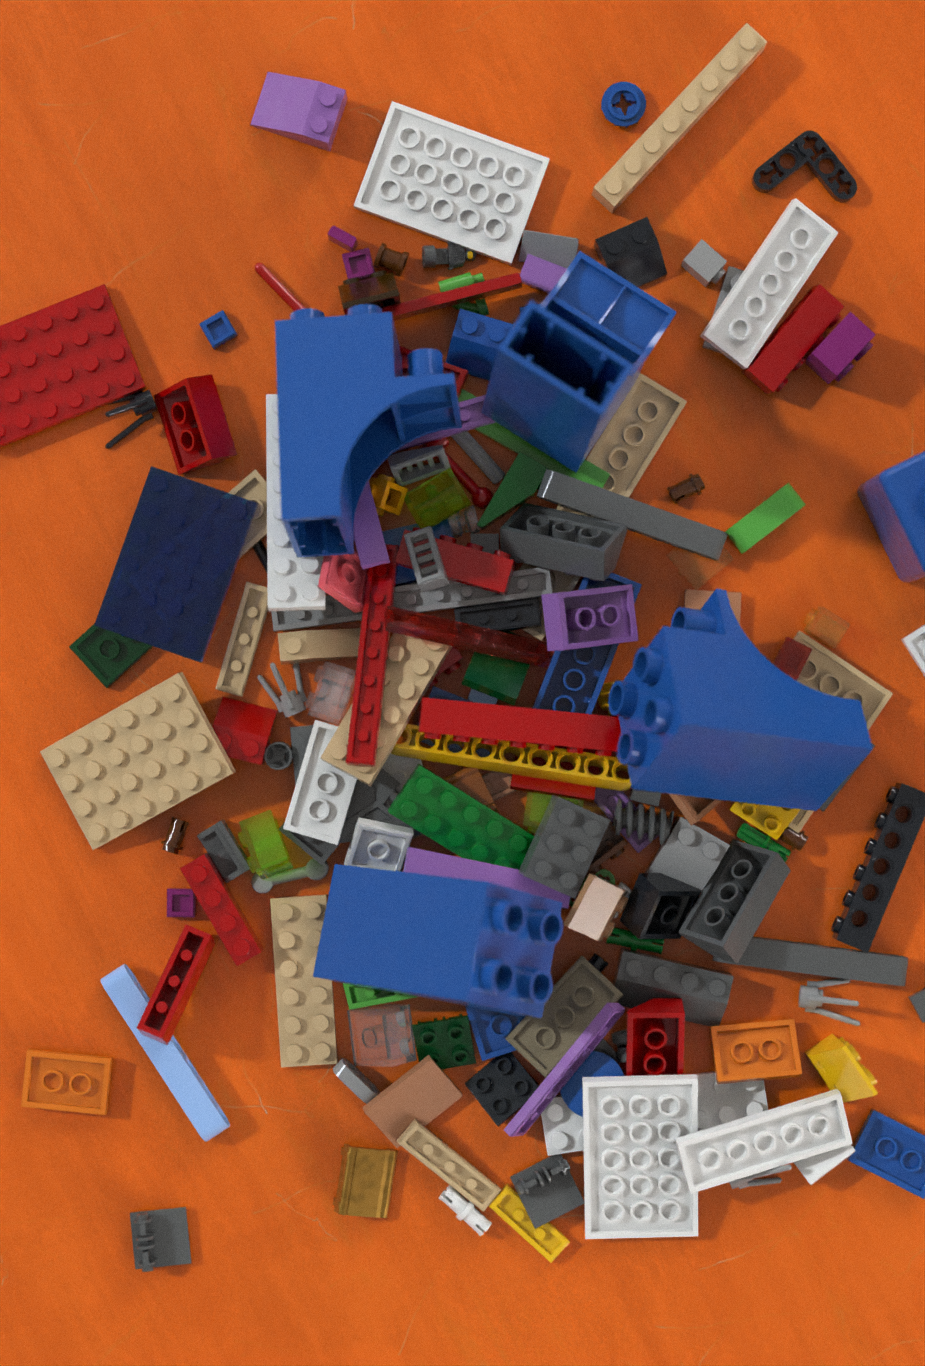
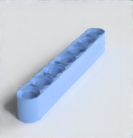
(168, 1060)

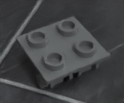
(547, 1190)
(160, 1238)

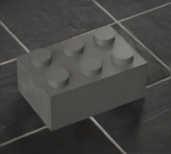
(564, 846)

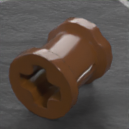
(391, 259)

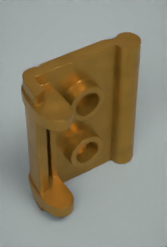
(365, 1181)

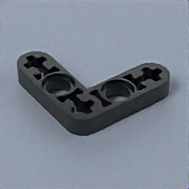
(804, 157)

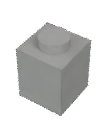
(704, 264)

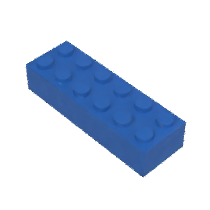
(578, 674)

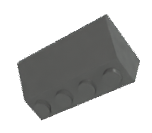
(563, 541)
(735, 900)
(648, 976)

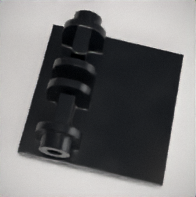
(502, 1087)

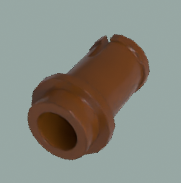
(686, 488)
(175, 836)
(794, 839)

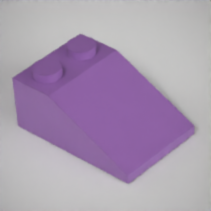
(300, 109)
(589, 617)

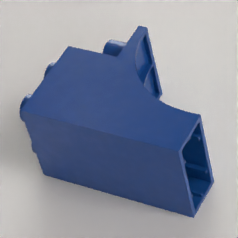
(574, 360)
(346, 414)
(726, 723)
(440, 939)

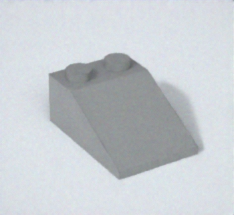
(688, 854)

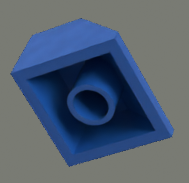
(476, 343)

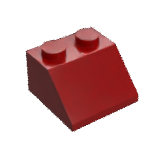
(244, 729)

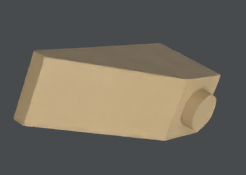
(318, 645)

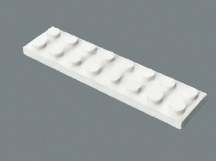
(290, 580)
(715, 1107)

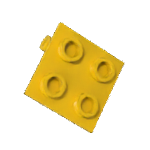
(767, 818)

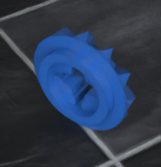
(632, 95)

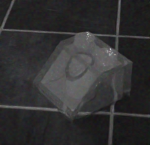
(332, 692)
(382, 1035)

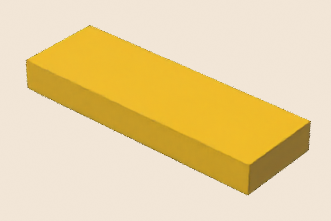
(544, 1239)

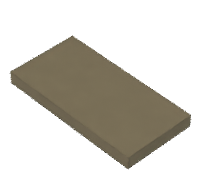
(565, 1016)

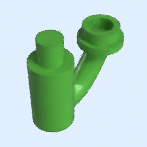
(462, 280)

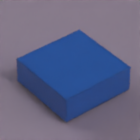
(218, 329)

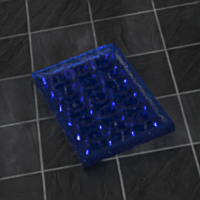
(176, 564)

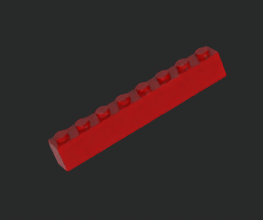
(519, 726)

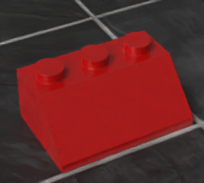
(195, 424)
(655, 1038)

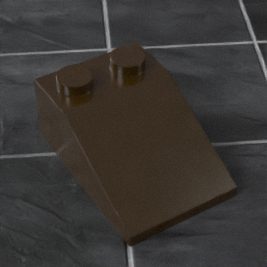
(377, 290)

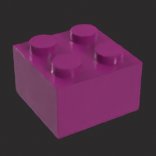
(846, 342)

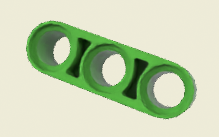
(765, 518)

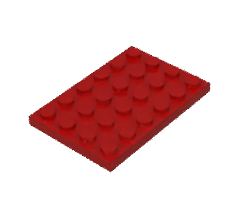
(63, 364)

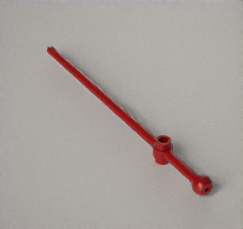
(480, 496)

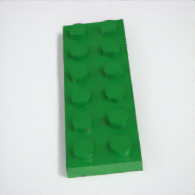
(459, 821)

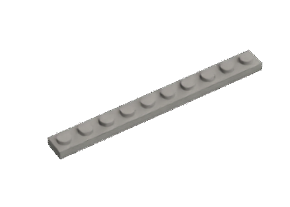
(523, 585)

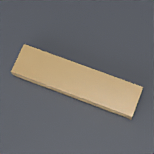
(244, 640)
(449, 1165)

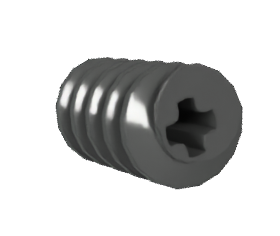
(642, 822)

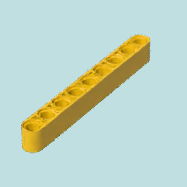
(523, 766)

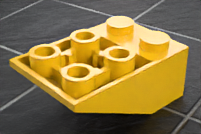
(840, 1068)

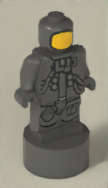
(452, 255)

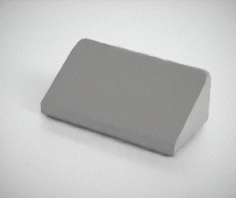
(549, 247)

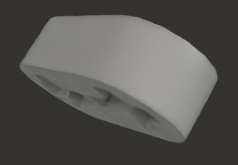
(355, 1080)

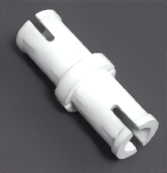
(465, 1210)

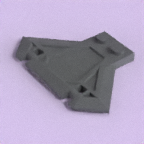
(365, 803)

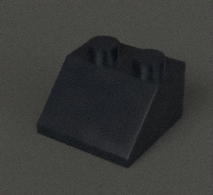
(632, 253)
(658, 906)

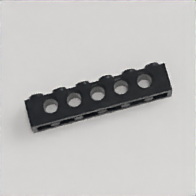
(862, 935)

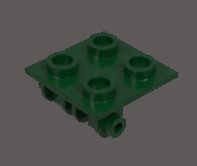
(445, 1041)

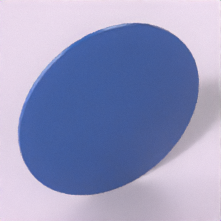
(596, 1065)

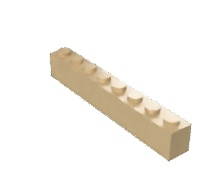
(679, 118)

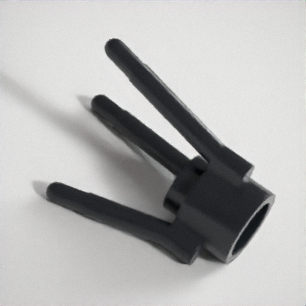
(142, 404)

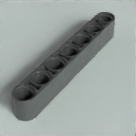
(636, 515)
(824, 961)

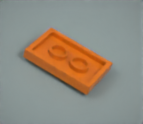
(755, 1051)
(66, 1081)

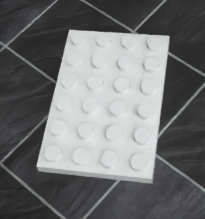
(451, 183)
(632, 1156)

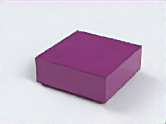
(342, 238)
(358, 264)
(181, 902)

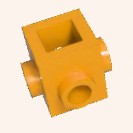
(387, 495)

